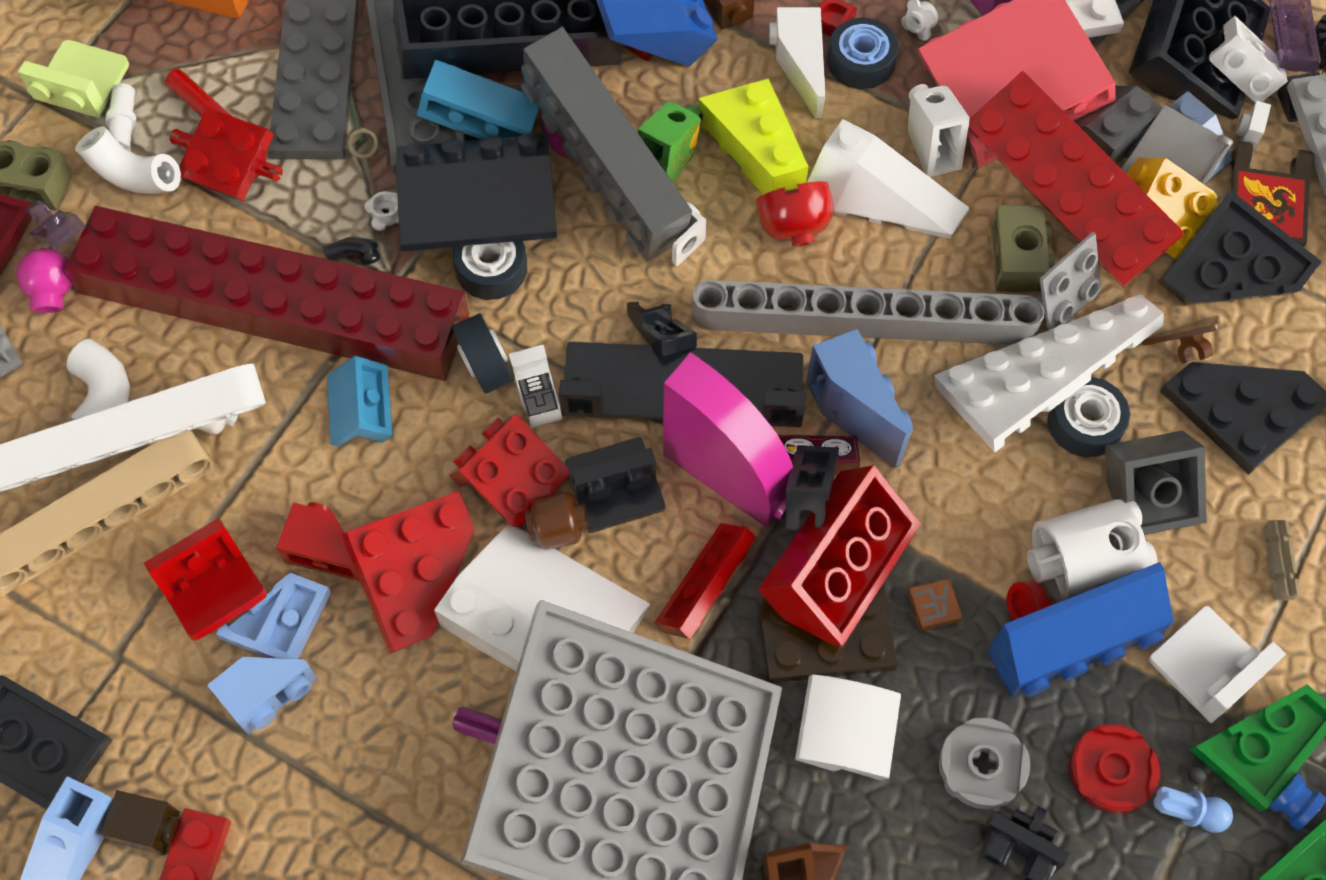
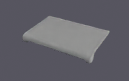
(1182, 143)

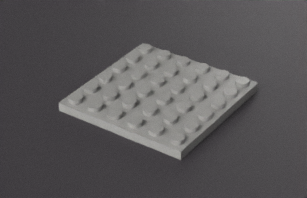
(621, 760)

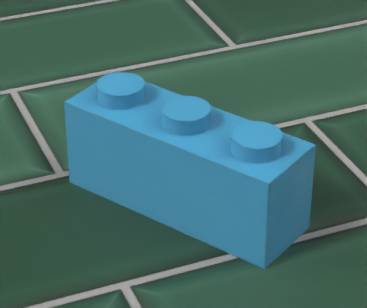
(475, 104)

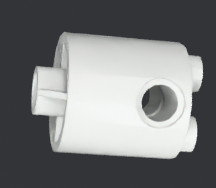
(1089, 548)

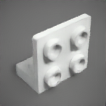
(1212, 663)

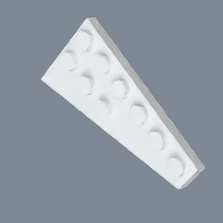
(1041, 371)

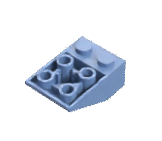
(858, 396)

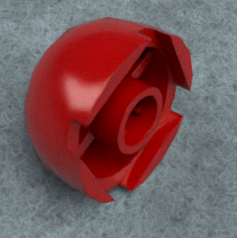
(796, 213)

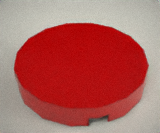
(1114, 768)

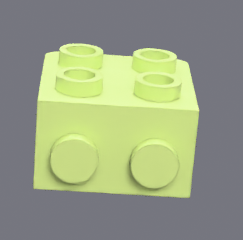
(76, 77)

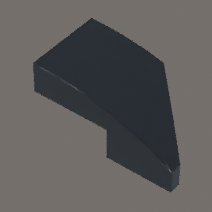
(660, 330)

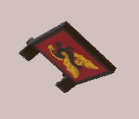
(1275, 195)

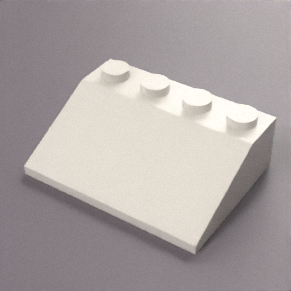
(500, 588)

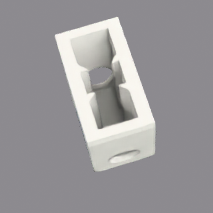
(937, 129)

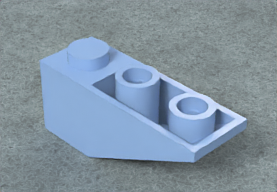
(68, 833)

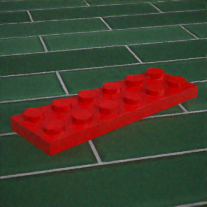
(1074, 178)

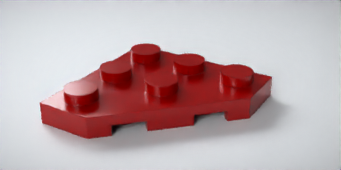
(410, 565)

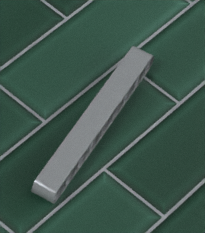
(881, 302)

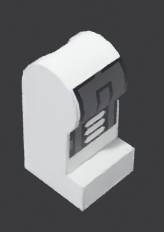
(535, 386)

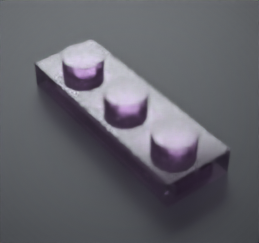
(1295, 35)

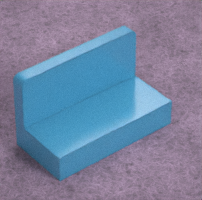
(359, 401)

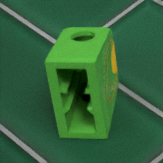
(672, 136)

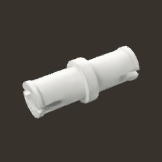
(120, 116)

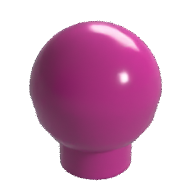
(44, 279)

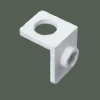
(696, 231)

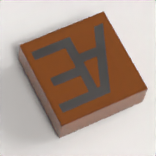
(934, 605)

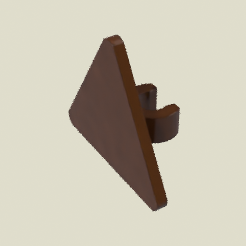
(1190, 336)

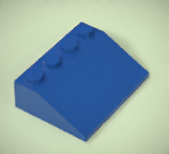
(660, 27)

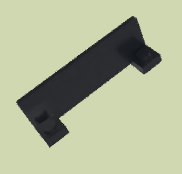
(630, 380)

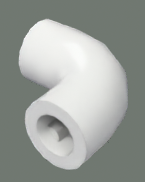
(126, 169)
(103, 375)

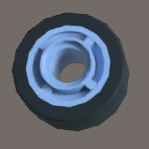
(862, 53)

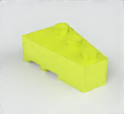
(756, 135)

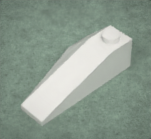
(881, 184)

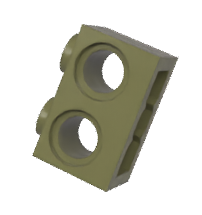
(33, 173)

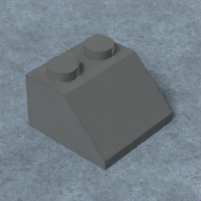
(1122, 122)
(1162, 477)

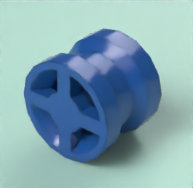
(1298, 802)

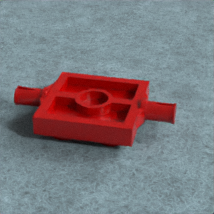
(225, 154)

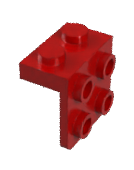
(510, 468)
(206, 580)

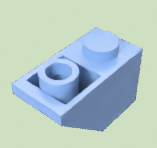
(259, 687)

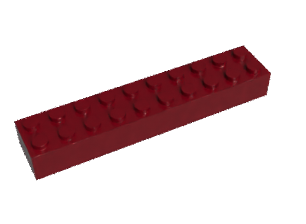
(268, 292)

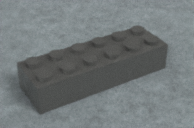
(604, 145)

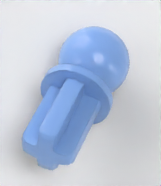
(1194, 809)

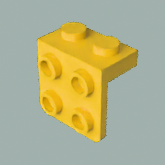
(1176, 193)

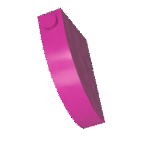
(724, 441)

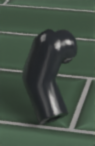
(353, 246)

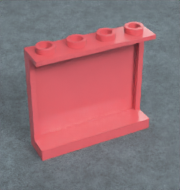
(1015, 37)

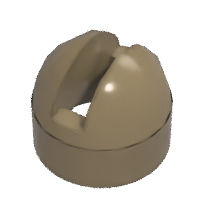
(366, 147)

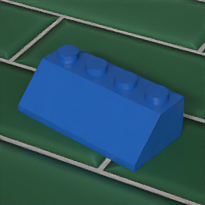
(1083, 631)

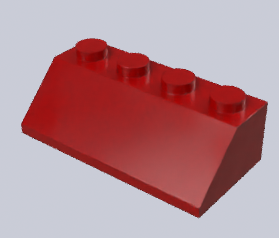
(837, 569)

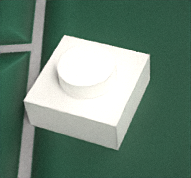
(1252, 125)

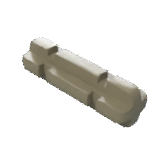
(1281, 560)

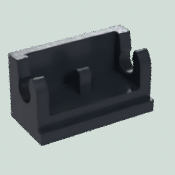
(810, 483)

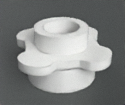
(920, 18)
(379, 203)

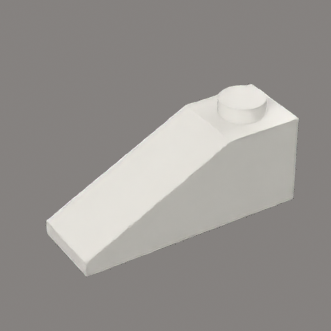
(800, 52)

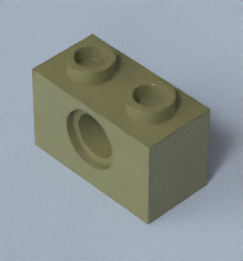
(1015, 228)

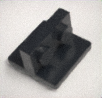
(616, 484)

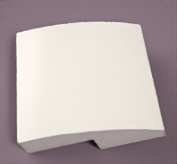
(848, 726)

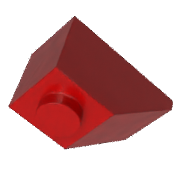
(315, 541)

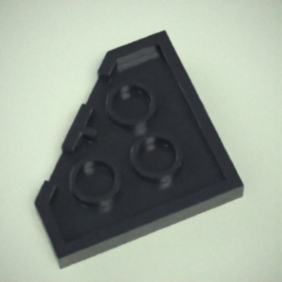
(1237, 258)
(1245, 407)

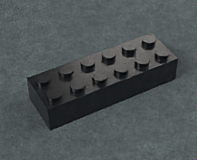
(493, 33)

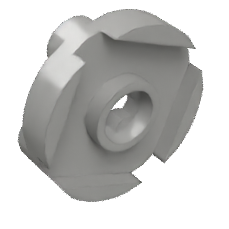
(1003, 748)

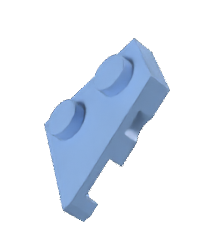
(281, 621)

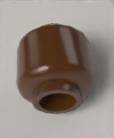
(556, 520)

